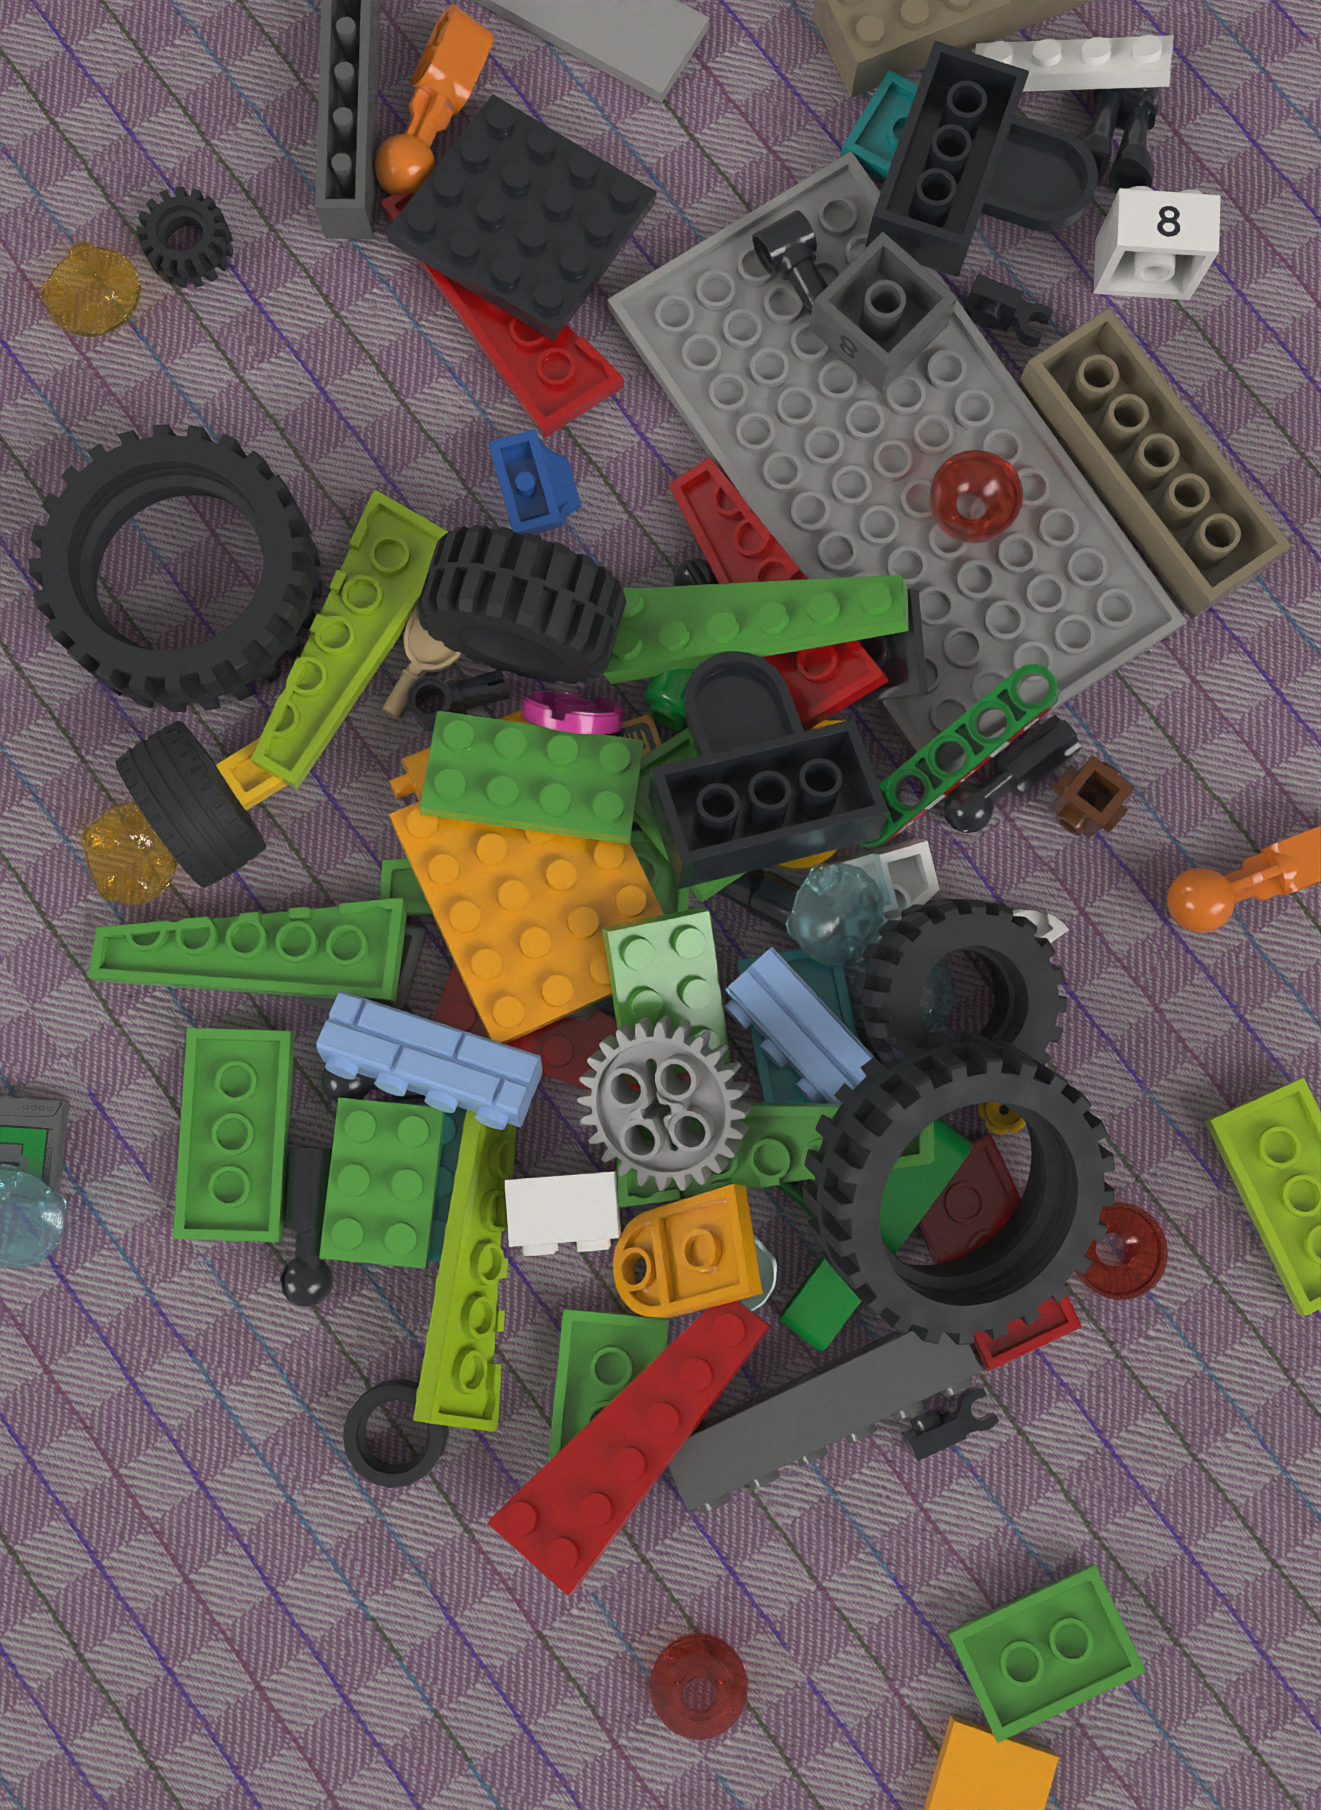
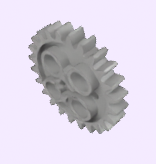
(708, 1097)

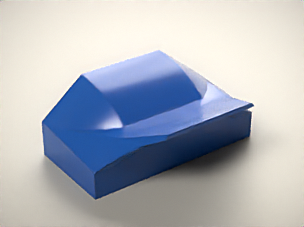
(533, 483)

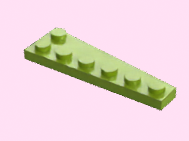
(350, 636)
(458, 1369)

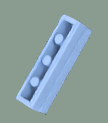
(797, 1028)
(429, 1059)

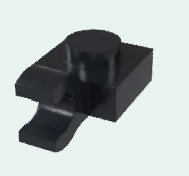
(1001, 306)
(939, 1431)

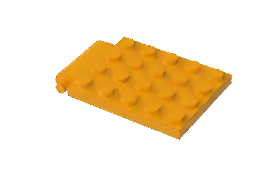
(520, 908)

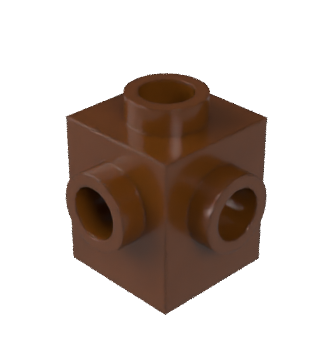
(1103, 788)

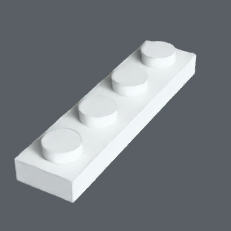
(1087, 62)

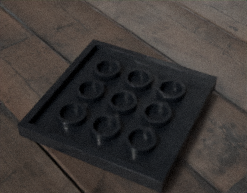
(522, 217)

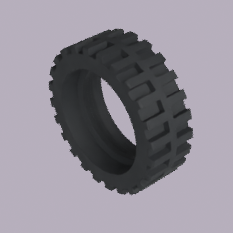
(118, 488)
(1035, 1246)

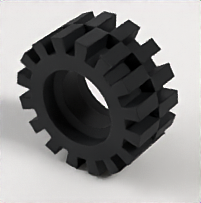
(182, 212)

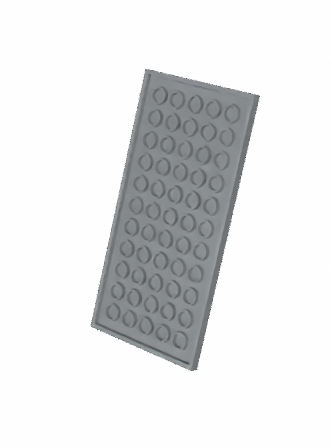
(852, 468)

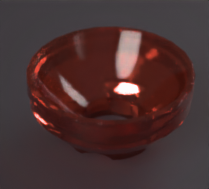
(983, 476)
(1143, 1256)
(694, 1658)

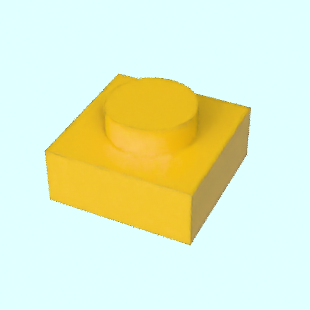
(247, 780)

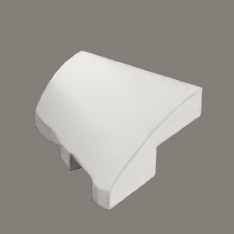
(901, 873)

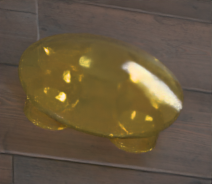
(91, 290)
(127, 856)

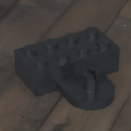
(974, 156)
(759, 779)

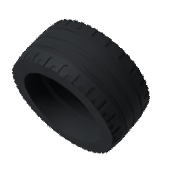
(190, 804)

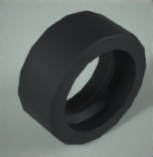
(359, 1453)

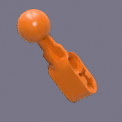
(441, 89)
(1205, 899)

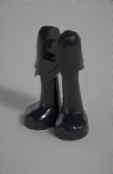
(1136, 114)

